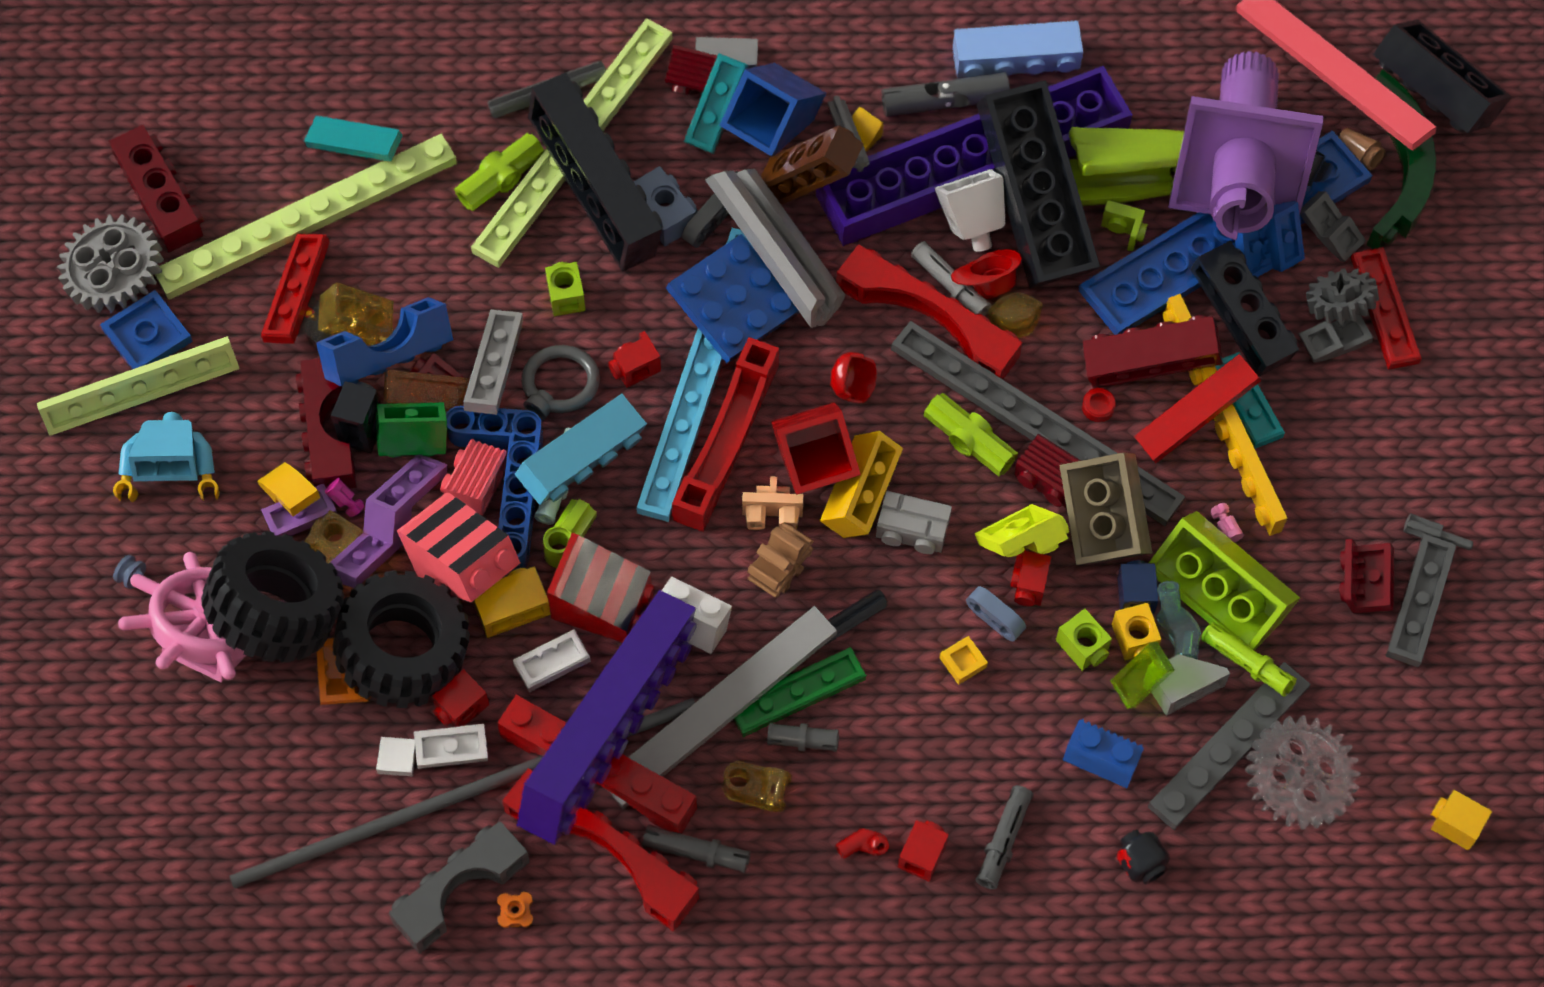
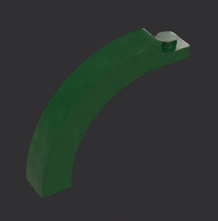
(1417, 178)

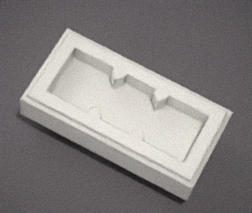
(551, 660)

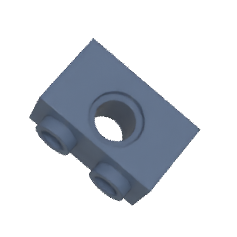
(665, 189)

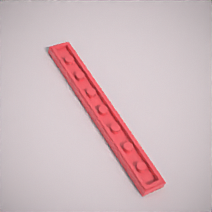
(1338, 71)

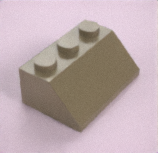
(1105, 508)

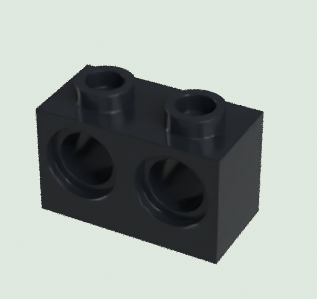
(356, 415)

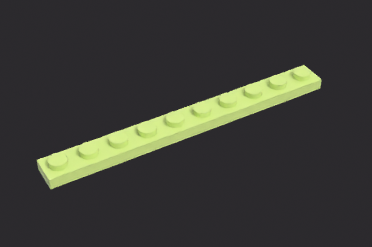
(545, 177)
(305, 216)

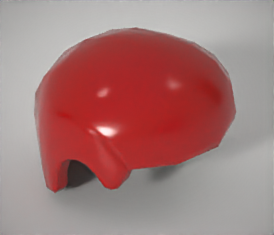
(854, 377)

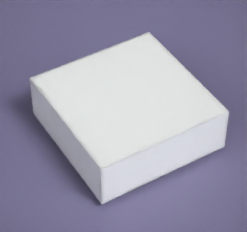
(396, 756)

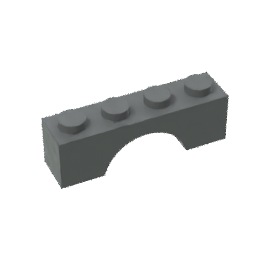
(492, 856)

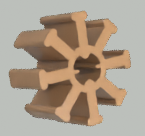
(780, 560)

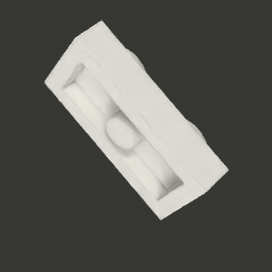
(450, 746)

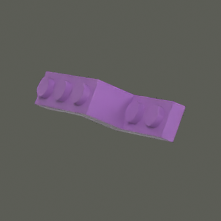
(384, 514)

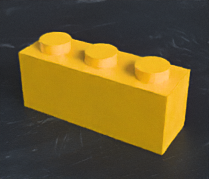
(857, 500)

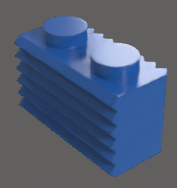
(1103, 753)

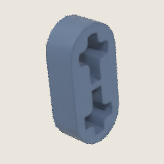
(996, 613)

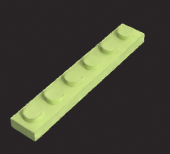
(138, 386)

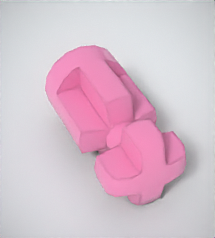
(1227, 523)

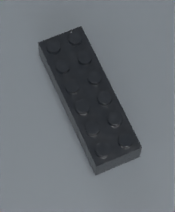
(595, 171)
(1038, 184)

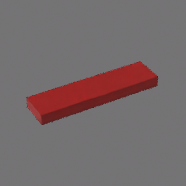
(295, 288)
(1389, 315)
(1197, 408)

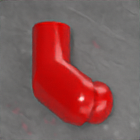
(864, 841)

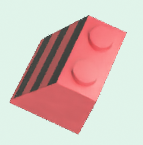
(458, 548)

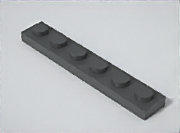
(1224, 751)

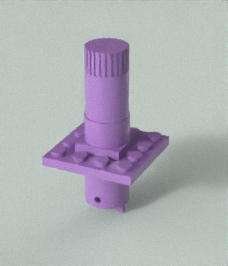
(1244, 151)

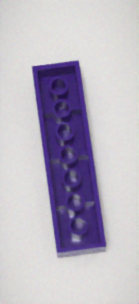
(606, 718)

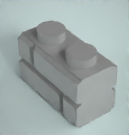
(913, 522)

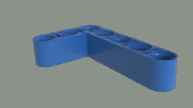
(518, 447)

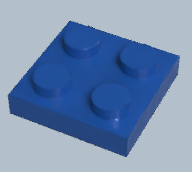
(146, 331)

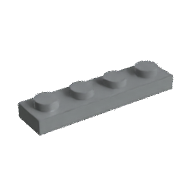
(493, 362)

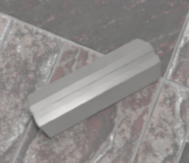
(779, 244)

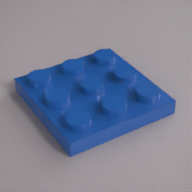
(732, 297)

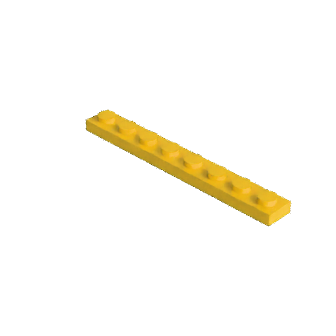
(1241, 451)

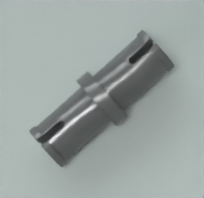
(803, 737)

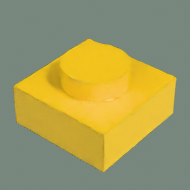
(963, 660)

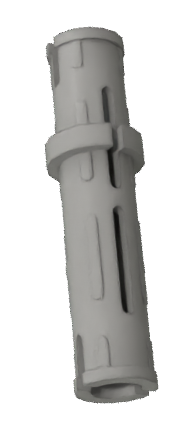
(942, 273)

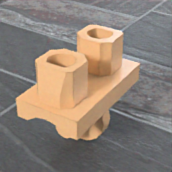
(771, 501)

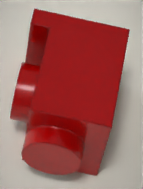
(635, 361)
(1030, 577)

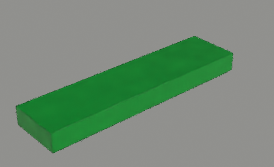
(802, 691)

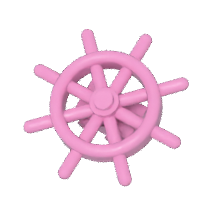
(184, 633)

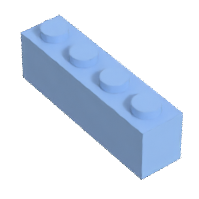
(1018, 49)

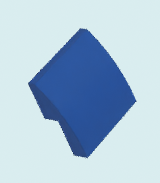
(1276, 244)

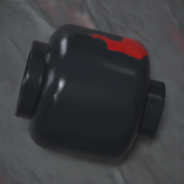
(1143, 856)

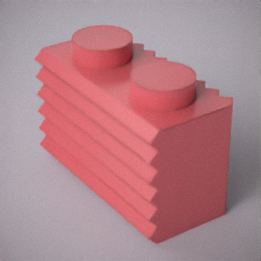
(476, 475)

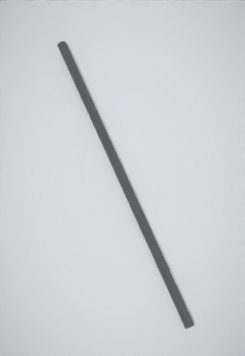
(421, 809)

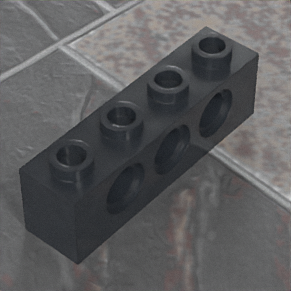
(1244, 325)

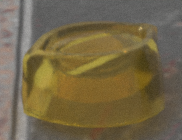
(1016, 313)

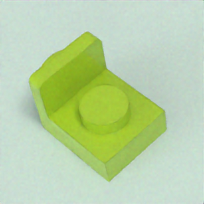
(1125, 219)

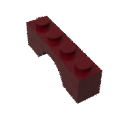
(328, 456)

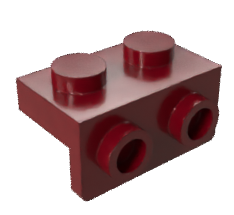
(1368, 577)

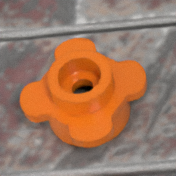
(522, 917)

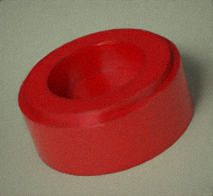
(1098, 405)

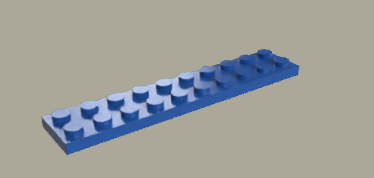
(1146, 278)

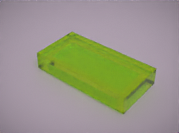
(1142, 675)

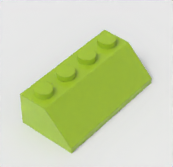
(1223, 581)

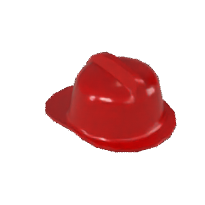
(991, 273)

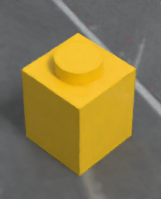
(1459, 819)

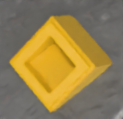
(868, 127)

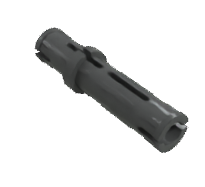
(698, 849)
(999, 850)

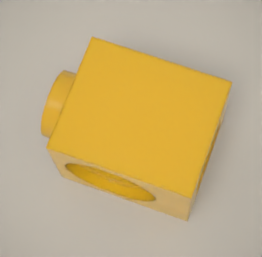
(1130, 619)

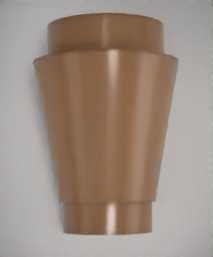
(1364, 148)

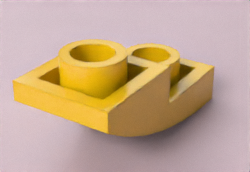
(289, 488)

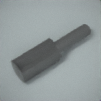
(1419, 526)

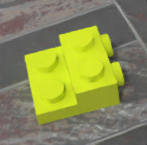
(1027, 528)

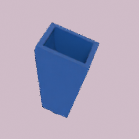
(771, 107)

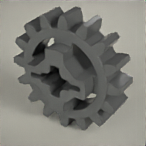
(1342, 296)

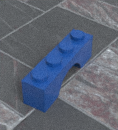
(420, 329)

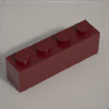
(1152, 351)

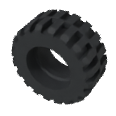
(406, 600)
(267, 625)

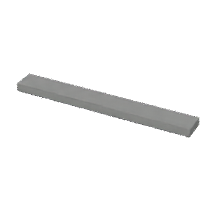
(734, 694)

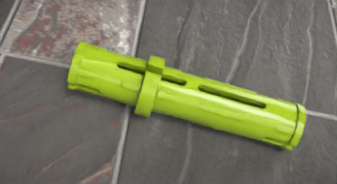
(1258, 666)

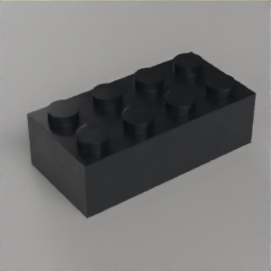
(1441, 76)

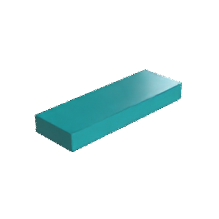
(723, 80)
(353, 138)
(1256, 414)

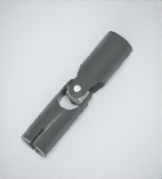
(918, 97)

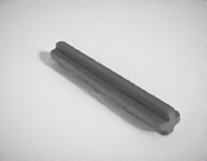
(521, 98)
(841, 116)

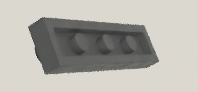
(1421, 600)

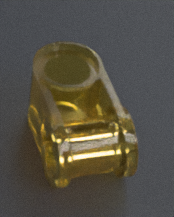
(759, 785)

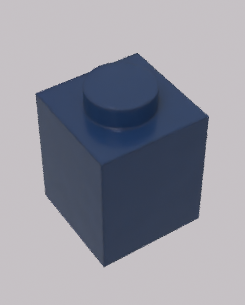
(1137, 585)

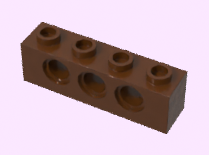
(812, 164)

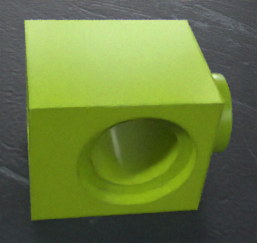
(569, 299)
(1084, 626)

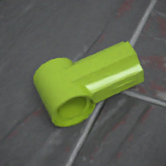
(575, 519)

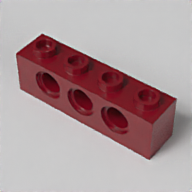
(175, 227)

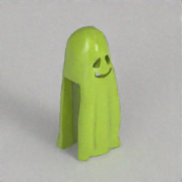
(1123, 163)

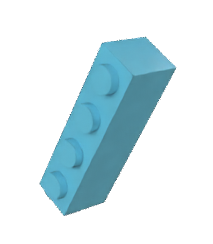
(580, 450)

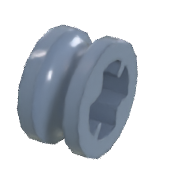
(127, 568)

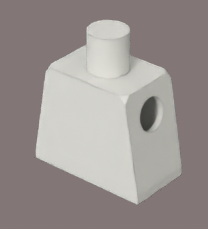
(974, 207)

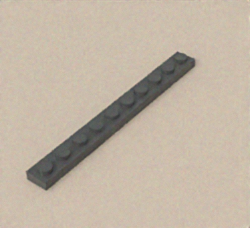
(1020, 410)

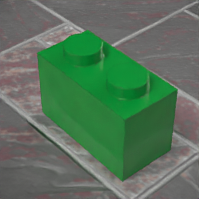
(411, 429)

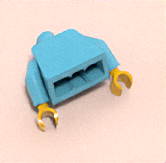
(165, 452)

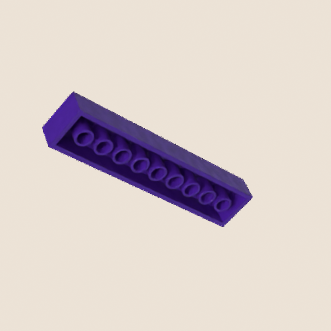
(904, 177)

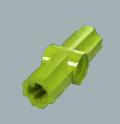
(499, 172)
(970, 434)

